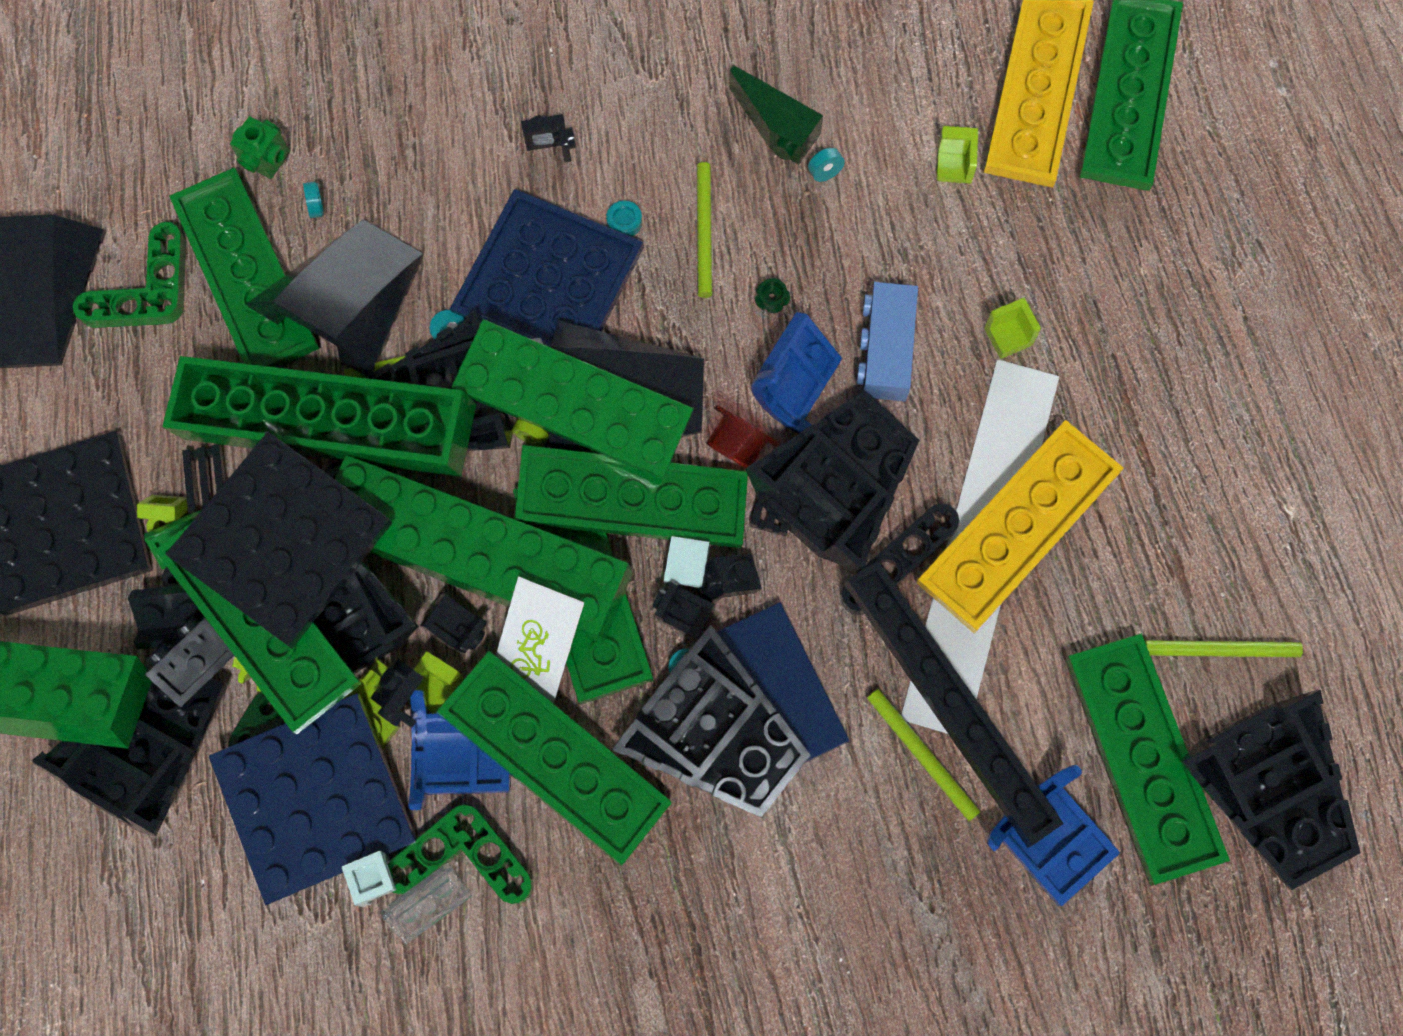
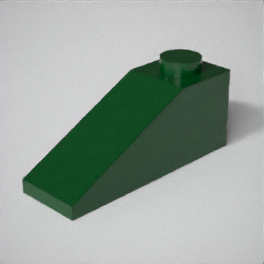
(781, 120)

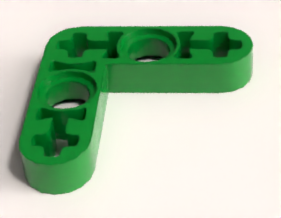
(155, 291)
(456, 843)

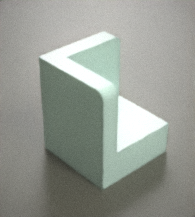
(686, 562)
(369, 878)

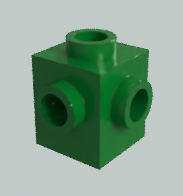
(259, 147)

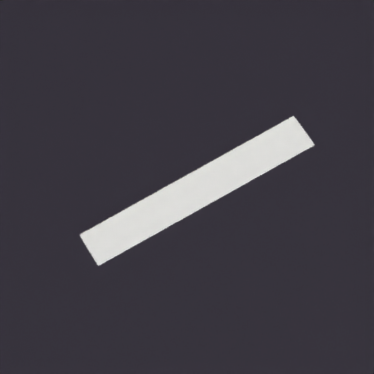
(1006, 439)

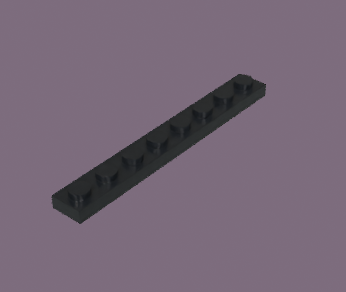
(953, 704)

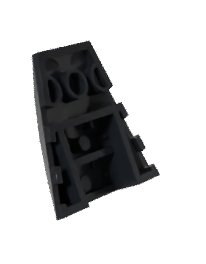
(40, 278)
(347, 292)
(438, 366)
(650, 366)
(837, 479)
(364, 621)
(715, 730)
(143, 779)
(1280, 787)

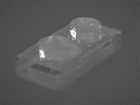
(426, 903)

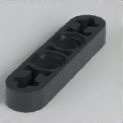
(903, 562)

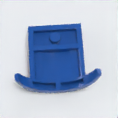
(795, 373)
(447, 760)
(1066, 856)

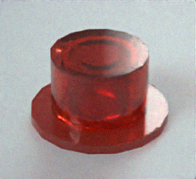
(738, 438)

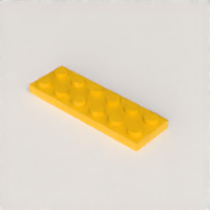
(1038, 90)
(1019, 526)

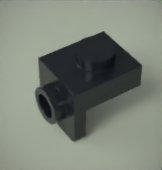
(548, 132)
(730, 577)
(683, 610)
(454, 624)
(394, 691)

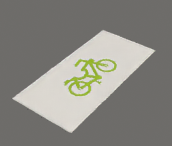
(539, 635)

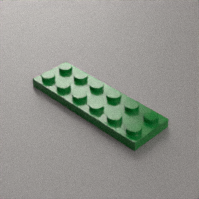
(1131, 92)
(239, 267)
(573, 399)
(614, 498)
(619, 662)
(296, 681)
(554, 758)
(1143, 758)

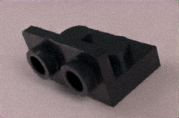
(160, 614)
(189, 660)

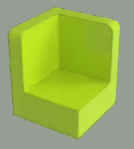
(957, 154)
(1012, 328)
(438, 682)

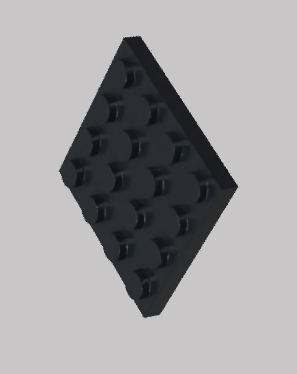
(68, 523)
(279, 539)

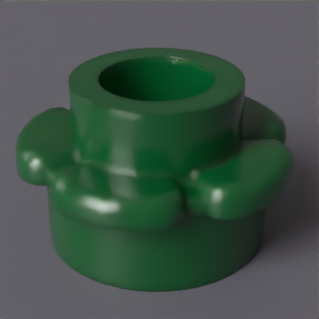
(769, 287)

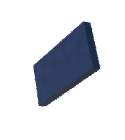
(784, 673)

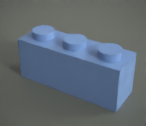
(888, 341)

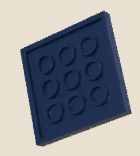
(546, 269)
(312, 799)

